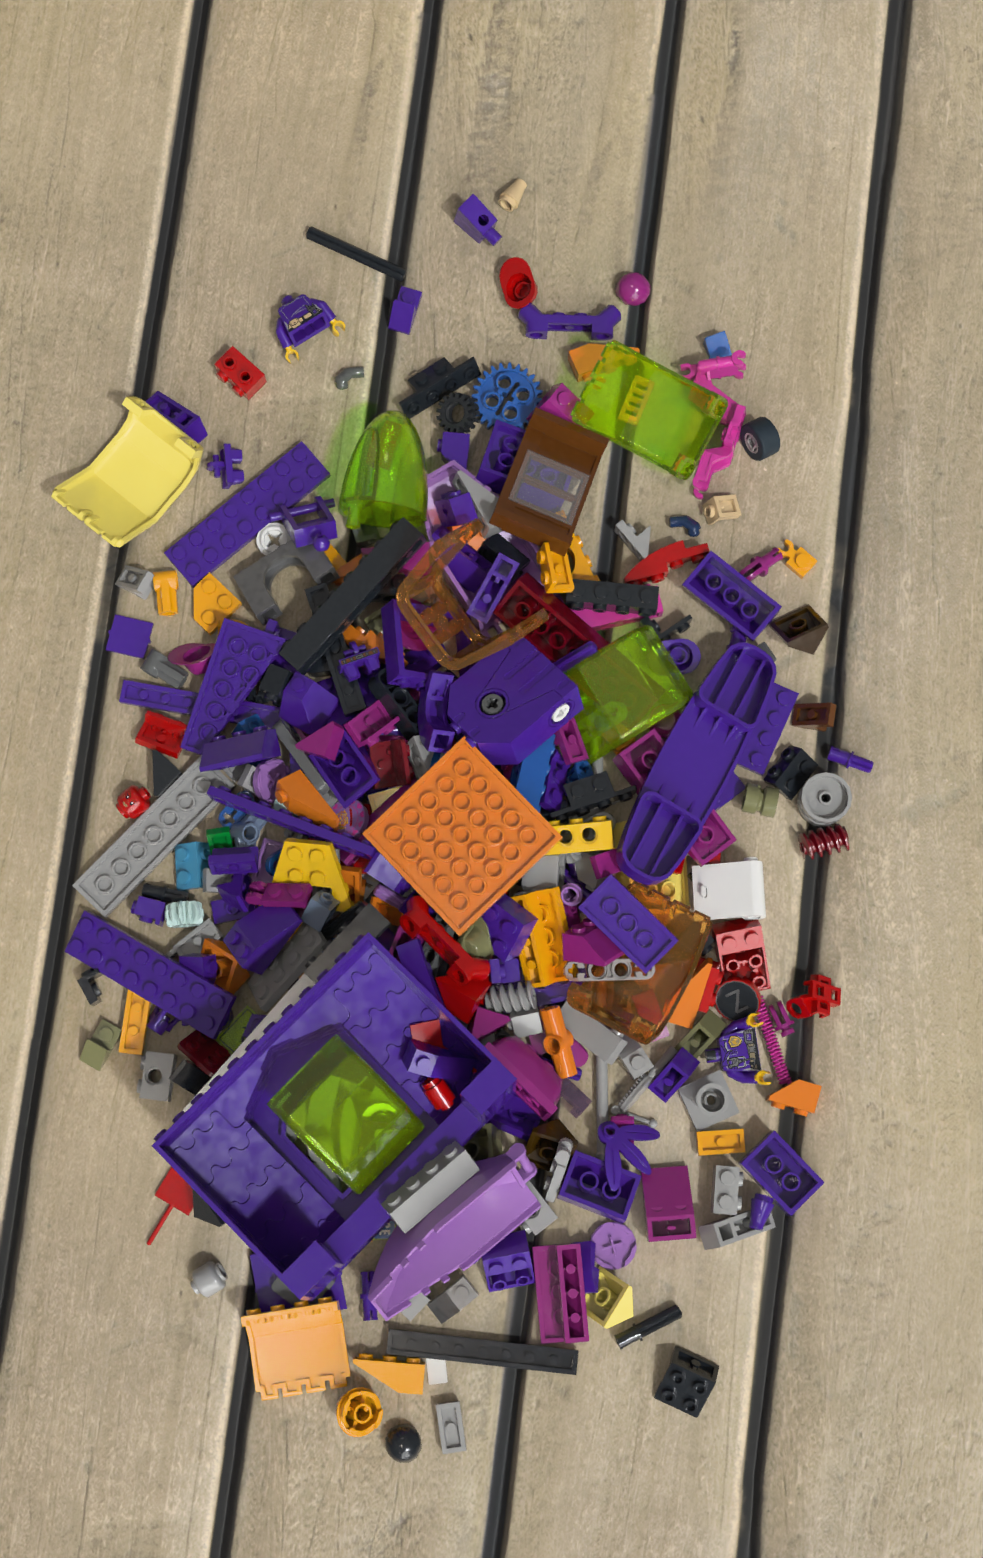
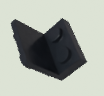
(687, 1382)

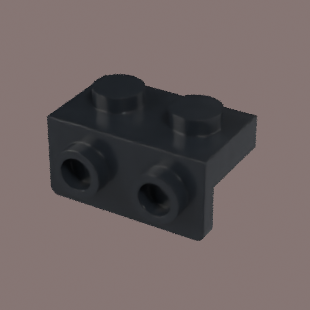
(791, 771)

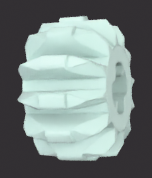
(184, 914)

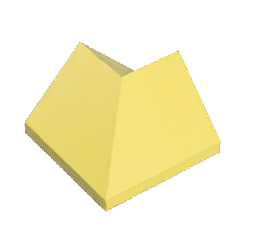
(612, 1302)

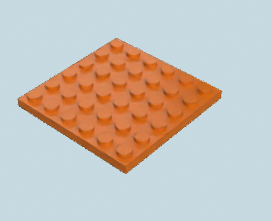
(462, 836)

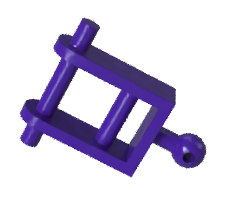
(309, 532)

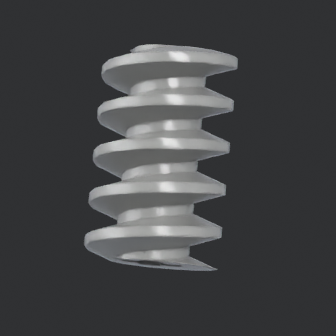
(511, 998)

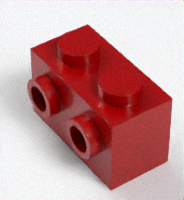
(240, 373)

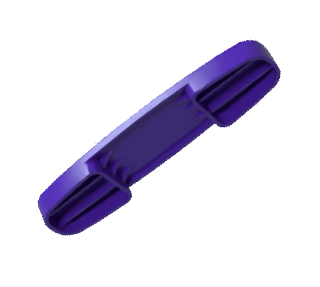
(695, 764)

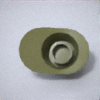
(477, 940)

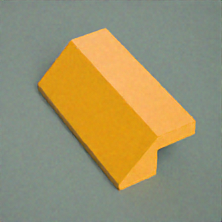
(543, 950)

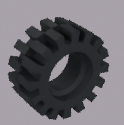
(469, 413)

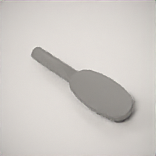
(642, 1084)

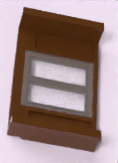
(549, 481)

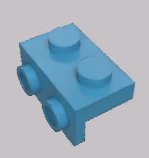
(190, 862)

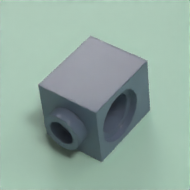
(320, 910)

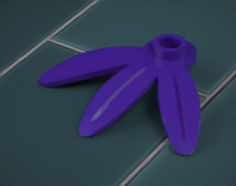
(620, 1142)

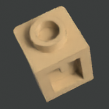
(721, 508)

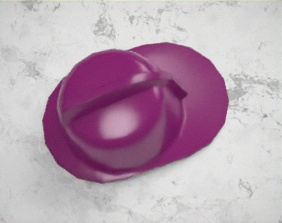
(193, 656)

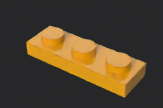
(134, 1024)

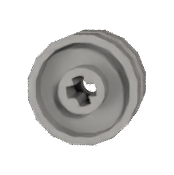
(819, 812)

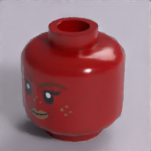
(133, 801)

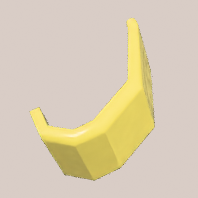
(133, 476)

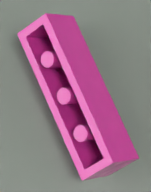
(610, 619)

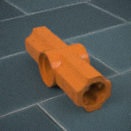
(558, 1041)

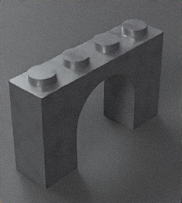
(257, 579)

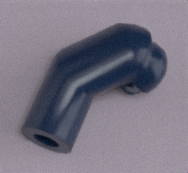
(687, 522)

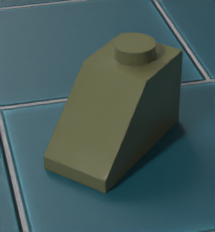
(702, 1034)

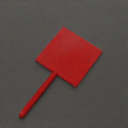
(177, 1194)

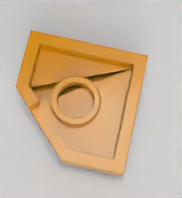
(213, 603)

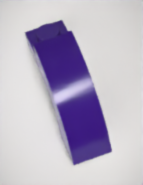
(432, 713)

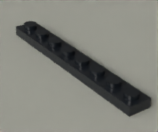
(482, 1351)

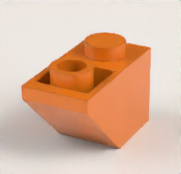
(798, 1095)

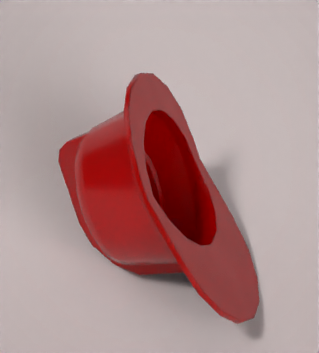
(517, 283)

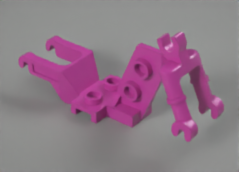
(721, 457)

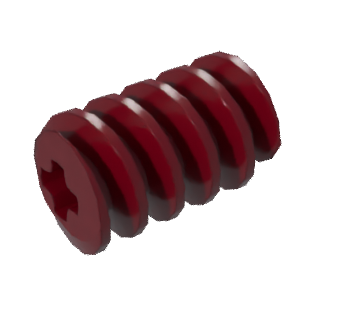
(823, 841)

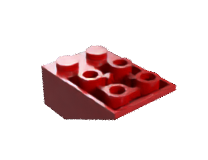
(741, 951)

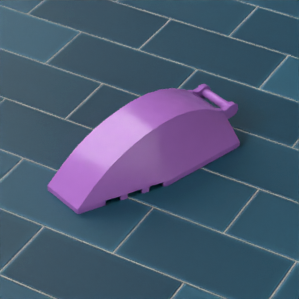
(455, 1231)

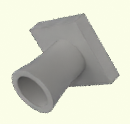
(695, 1100)

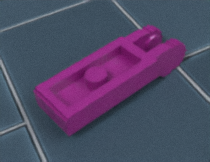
(279, 894)

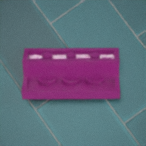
(560, 1293)

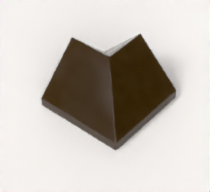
(801, 629)
(544, 1142)

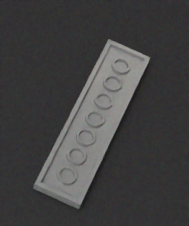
(150, 839)

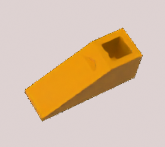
(397, 1374)

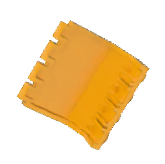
(297, 1348)

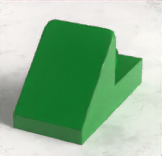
(219, 838)

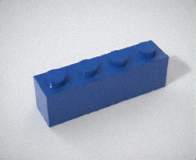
(530, 774)

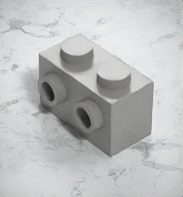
(725, 1190)

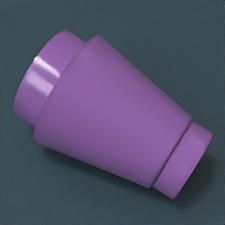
(568, 896)

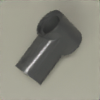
(159, 667)

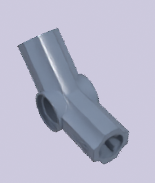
(252, 825)

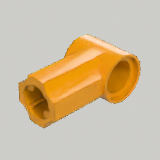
(166, 587)

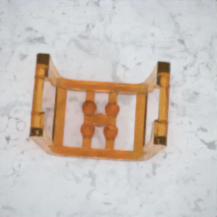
(445, 550)

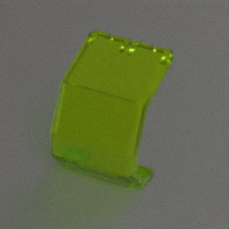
(649, 409)
(626, 690)
(346, 1114)

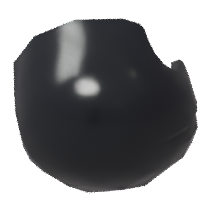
(403, 1443)

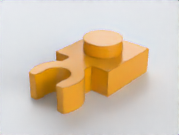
(798, 561)

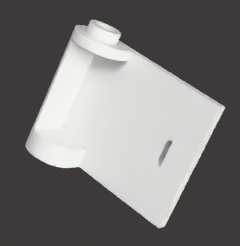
(732, 889)

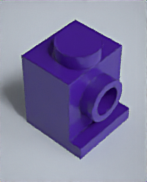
(149, 910)

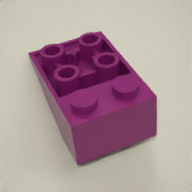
(668, 1204)

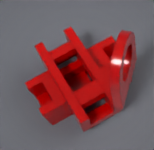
(814, 1003)

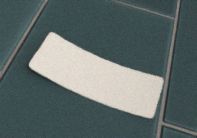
(436, 1371)

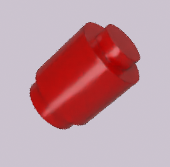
(438, 1093)

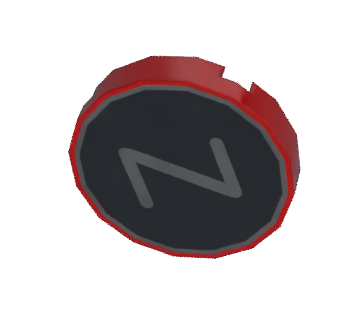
(737, 998)

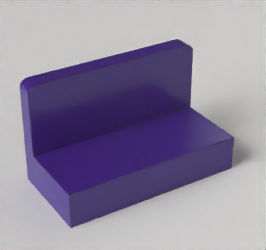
(234, 860)

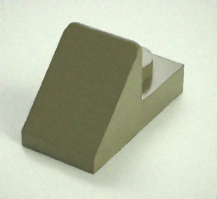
(100, 1045)

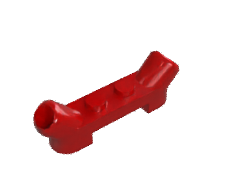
(463, 966)

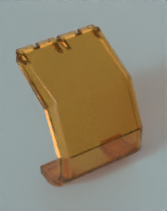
(646, 1006)

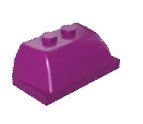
(536, 1079)

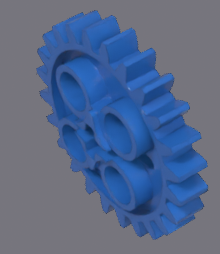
(490, 389)

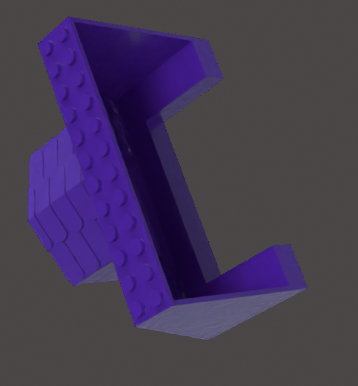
(260, 1182)

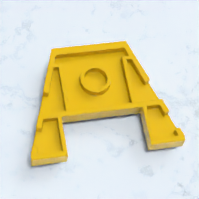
(313, 864)

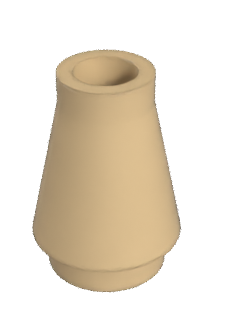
(512, 195)

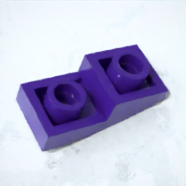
(590, 1272)

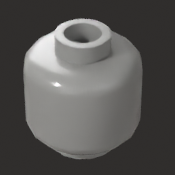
(208, 1279)

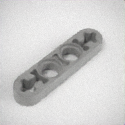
(608, 974)

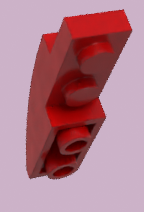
(656, 565)

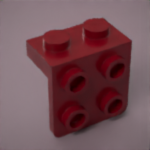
(391, 763)
(204, 1052)

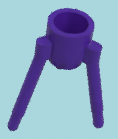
(160, 1021)

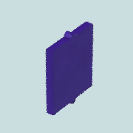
(129, 636)

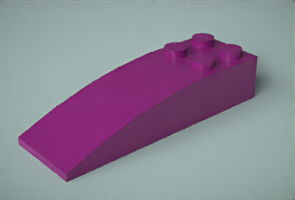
(635, 765)

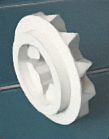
(275, 530)

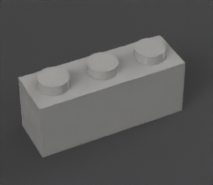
(593, 1035)

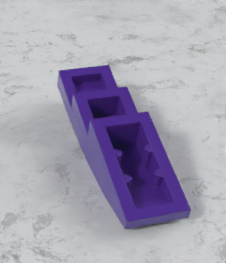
(414, 960)

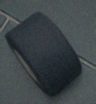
(760, 438)

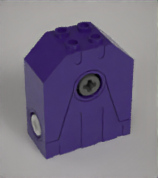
(511, 703)

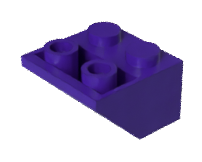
(509, 1263)

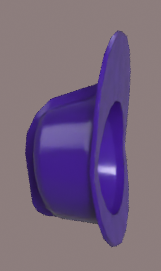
(684, 654)

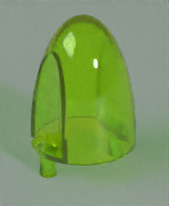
(386, 475)

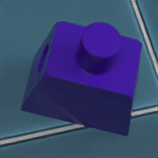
(477, 221)

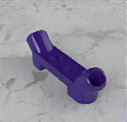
(539, 324)

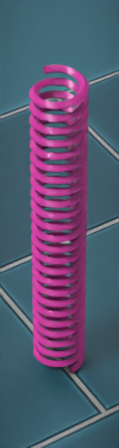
(773, 1045)

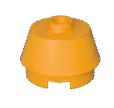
(359, 1412)

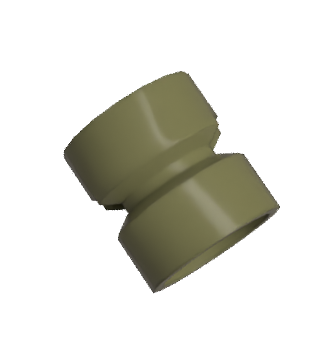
(760, 800)

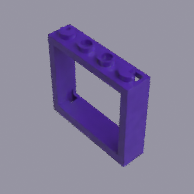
(394, 647)

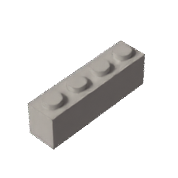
(430, 1186)

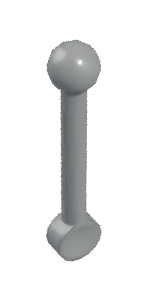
(652, 1123)

